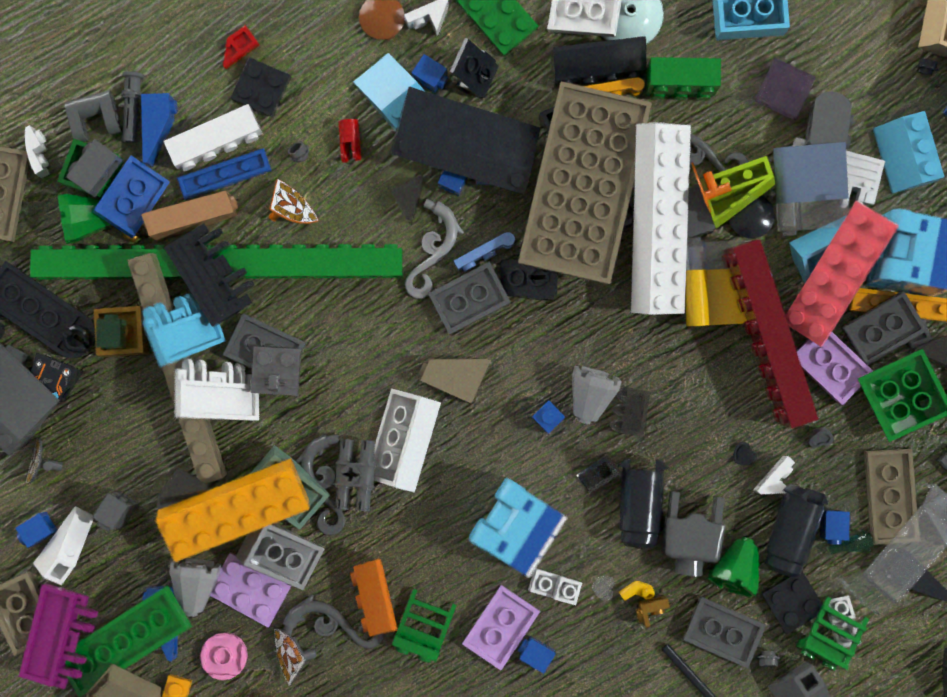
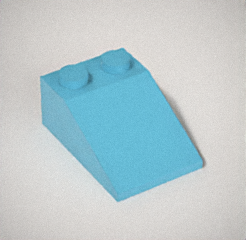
(386, 88)

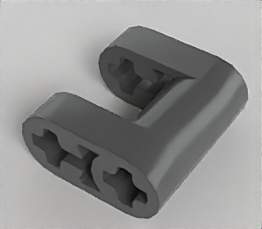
(91, 106)

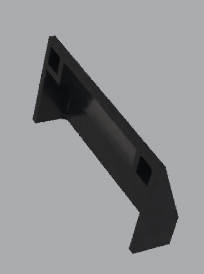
(465, 140)

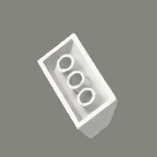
(404, 439)

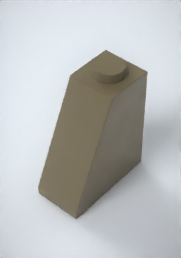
(455, 376)
(121, 683)

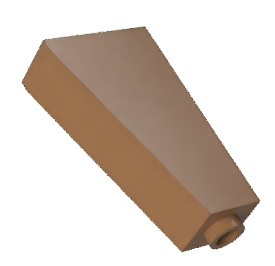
(186, 216)

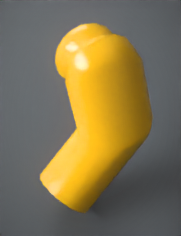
(637, 588)

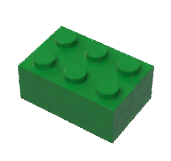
(682, 78)

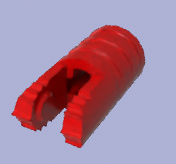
(349, 135)

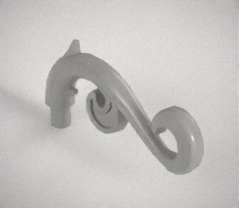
(452, 228)

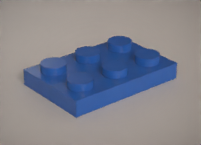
(131, 195)

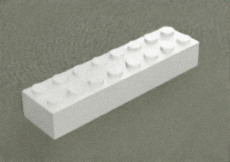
(660, 218)

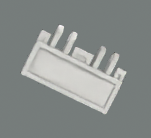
(862, 174)
(215, 394)

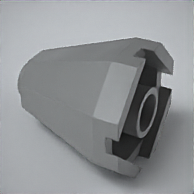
(592, 393)
(193, 583)

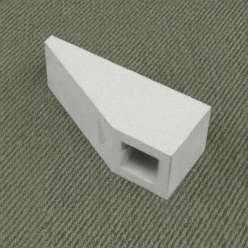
(65, 546)

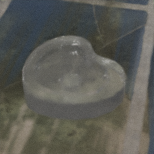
(603, 587)

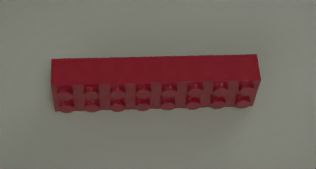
(770, 334)

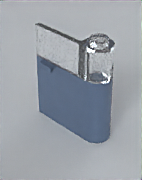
(811, 187)

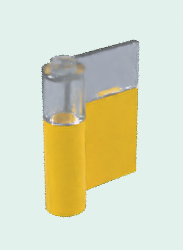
(708, 287)

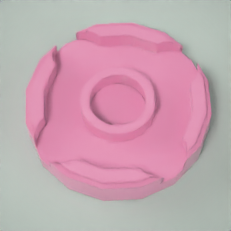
(223, 656)

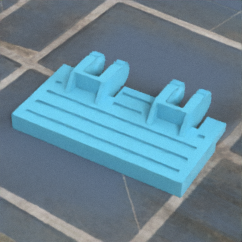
(179, 331)

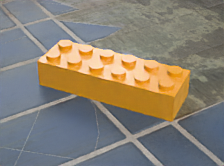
(232, 510)

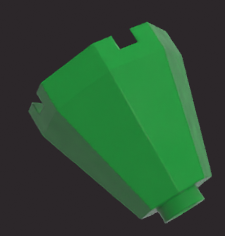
(78, 219)
(738, 568)

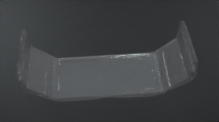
(905, 556)

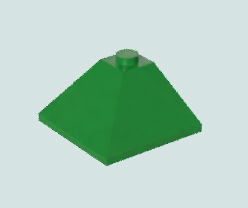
(905, 395)

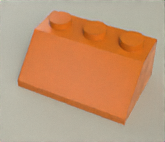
(374, 598)

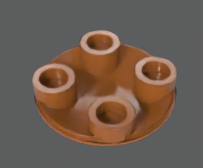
(381, 18)

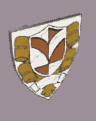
(37, 462)
(290, 655)

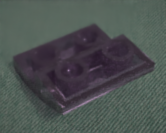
(785, 89)

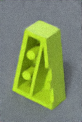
(747, 184)

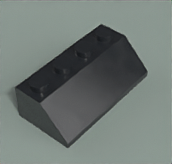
(599, 61)

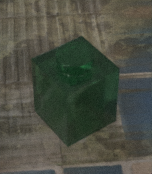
(111, 332)

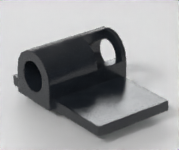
(473, 69)
(528, 281)

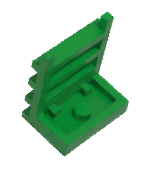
(417, 641)
(829, 652)

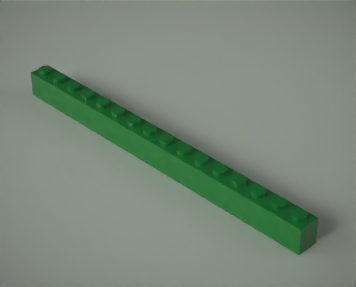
(259, 263)

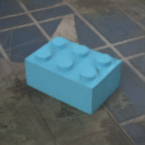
(750, 18)

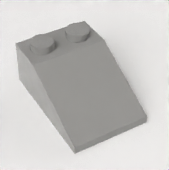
(280, 554)

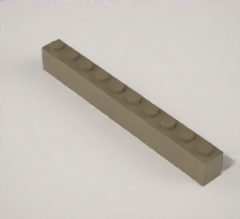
(197, 432)

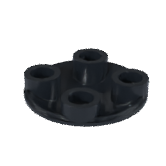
(754, 219)

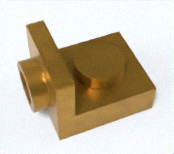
(654, 606)

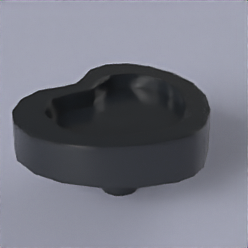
(743, 454)

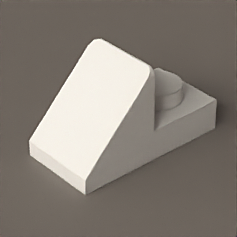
(433, 11)
(771, 482)

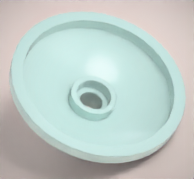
(643, 22)

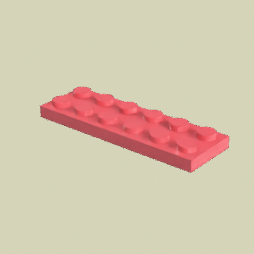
(840, 273)

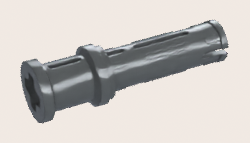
(131, 97)

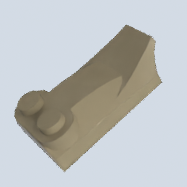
(17, 610)

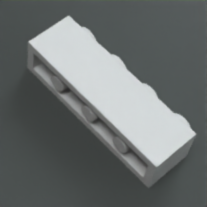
(213, 137)

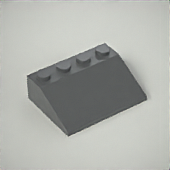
(23, 403)

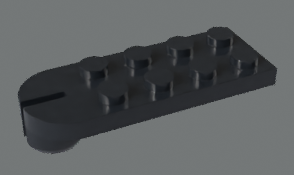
(44, 313)

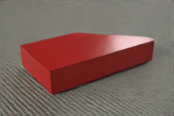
(238, 46)

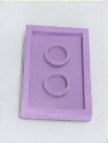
(833, 367)
(249, 591)
(501, 627)

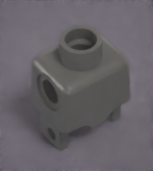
(692, 538)

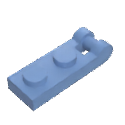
(485, 251)

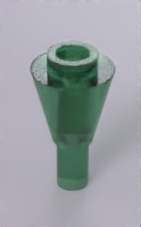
(857, 543)

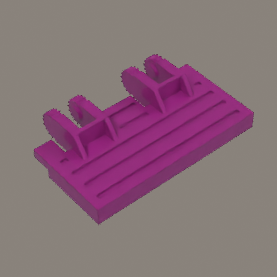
(51, 638)

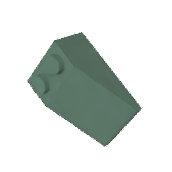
(314, 490)

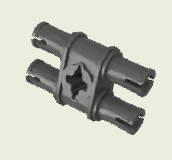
(362, 483)

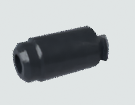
(641, 504)
(794, 530)

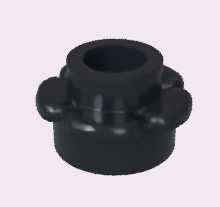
(927, 66)

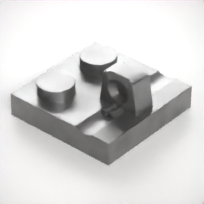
(276, 371)

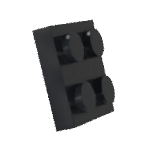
(261, 87)
(792, 602)

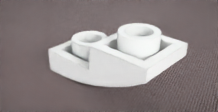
(34, 146)
(555, 586)
(845, 607)

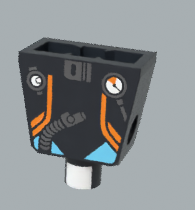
(55, 375)

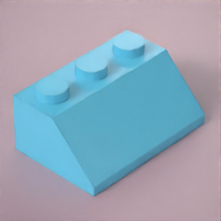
(908, 152)
(809, 249)

